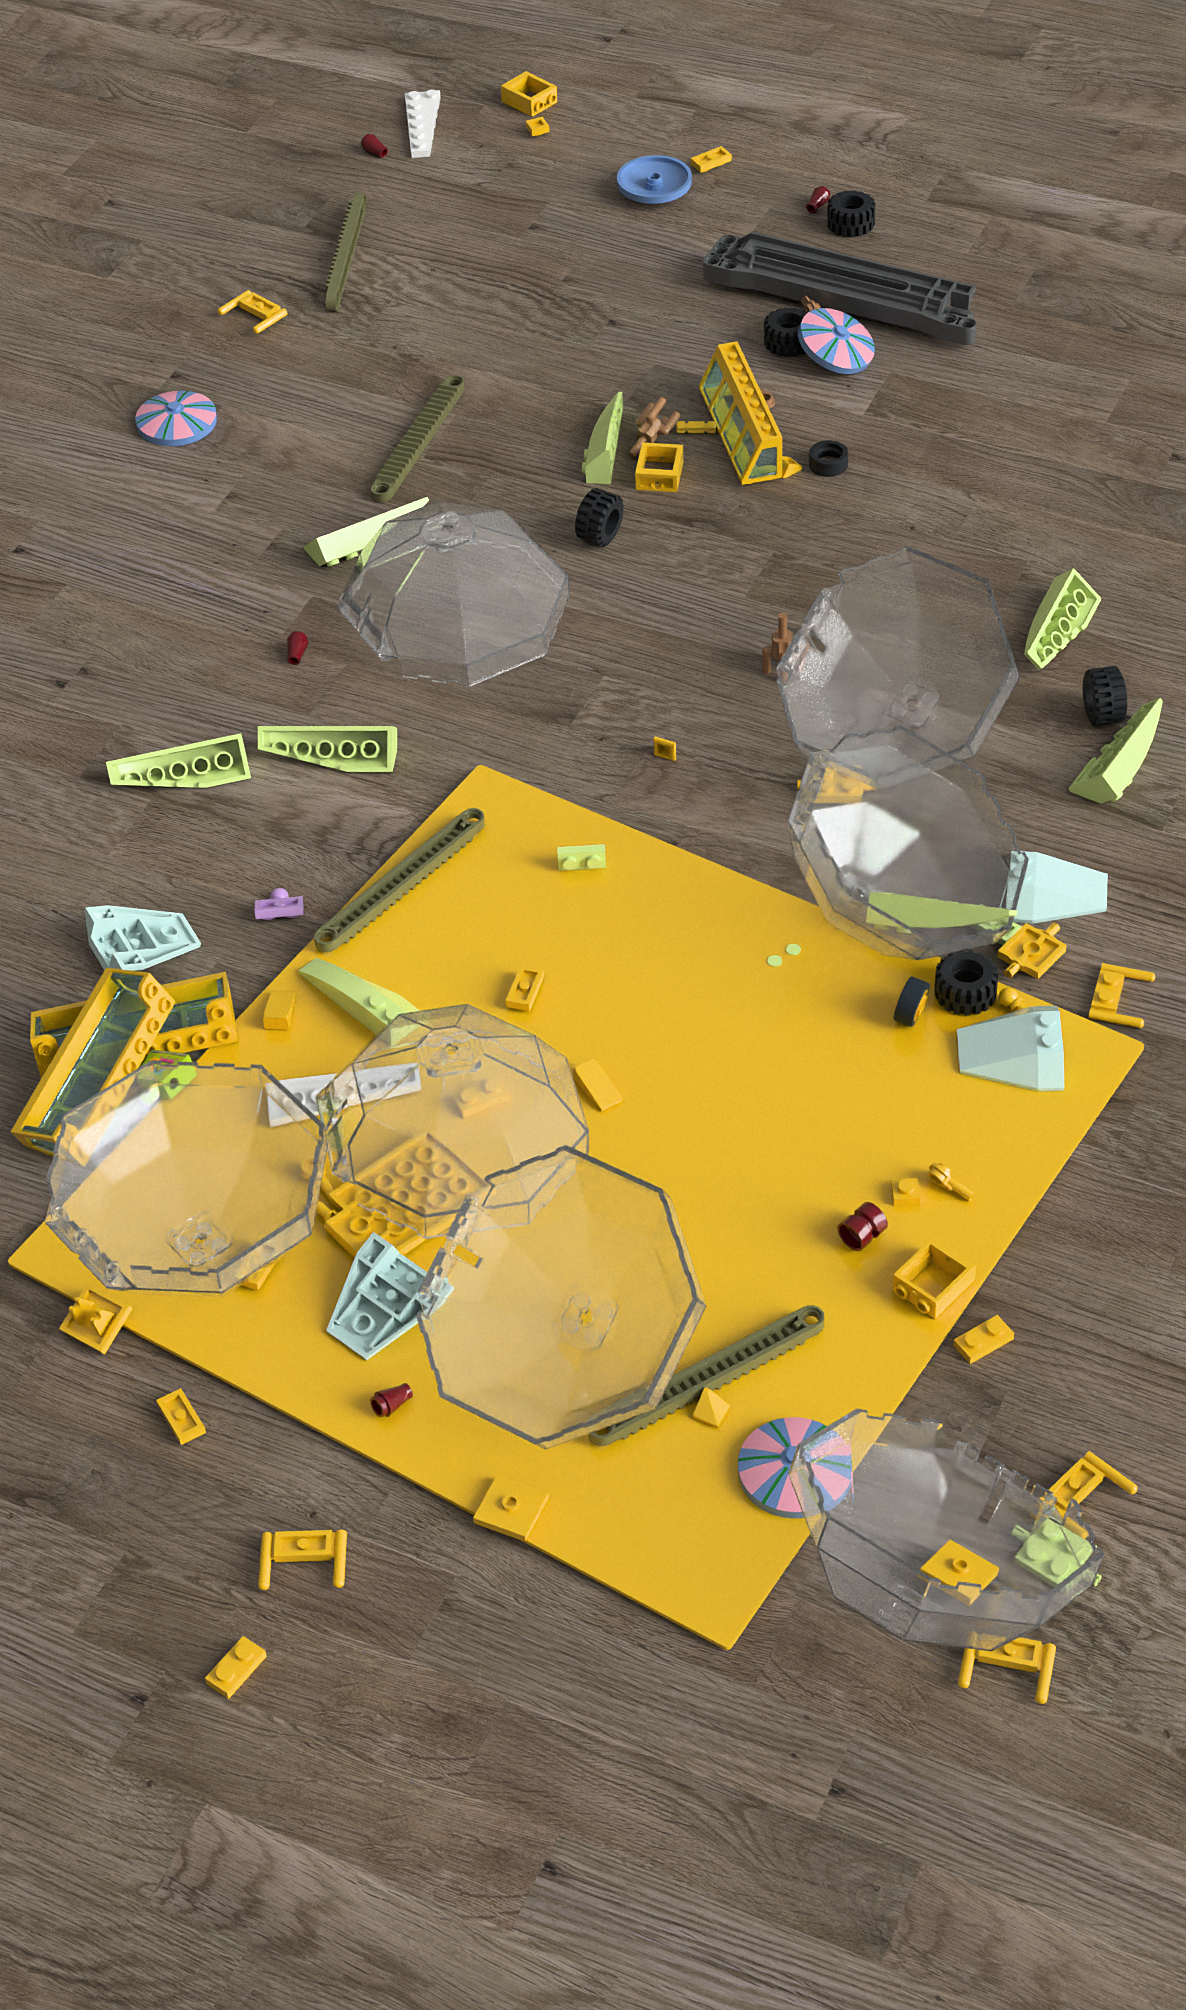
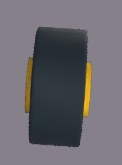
(911, 1001)

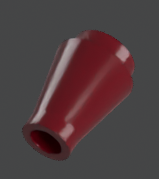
(372, 144)
(818, 198)
(296, 646)
(390, 1399)

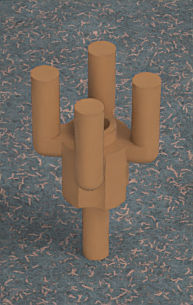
(651, 427)
(780, 641)

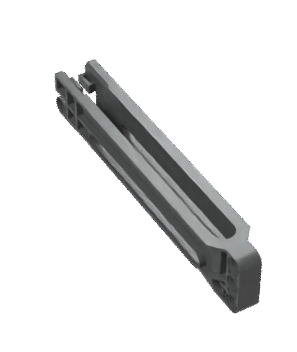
(916, 304)

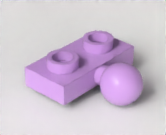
(279, 906)

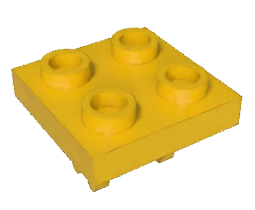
(95, 1318)

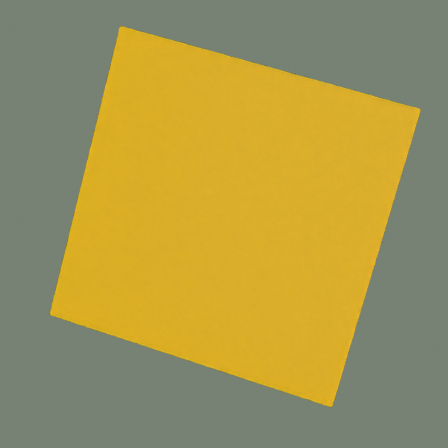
(745, 1097)

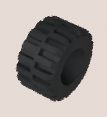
(851, 213)
(782, 331)
(599, 517)
(1104, 695)
(966, 982)

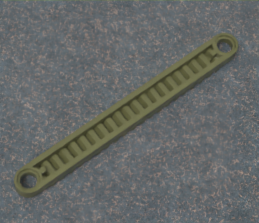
(344, 251)
(417, 438)
(399, 880)
(722, 1368)

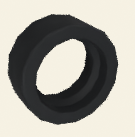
(828, 468)

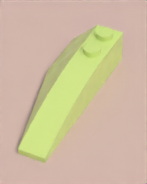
(602, 447)
(353, 538)
(1060, 617)
(334, 746)
(189, 765)
(1113, 771)
(934, 912)
(359, 997)

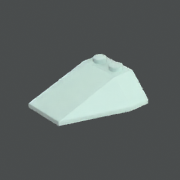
(1059, 890)
(137, 937)
(1016, 1049)
(377, 1298)

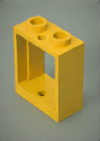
(514, 93)
(667, 479)
(947, 1259)

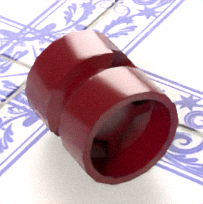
(863, 1226)

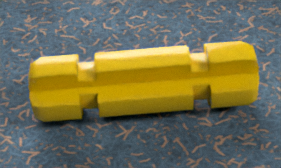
(696, 427)

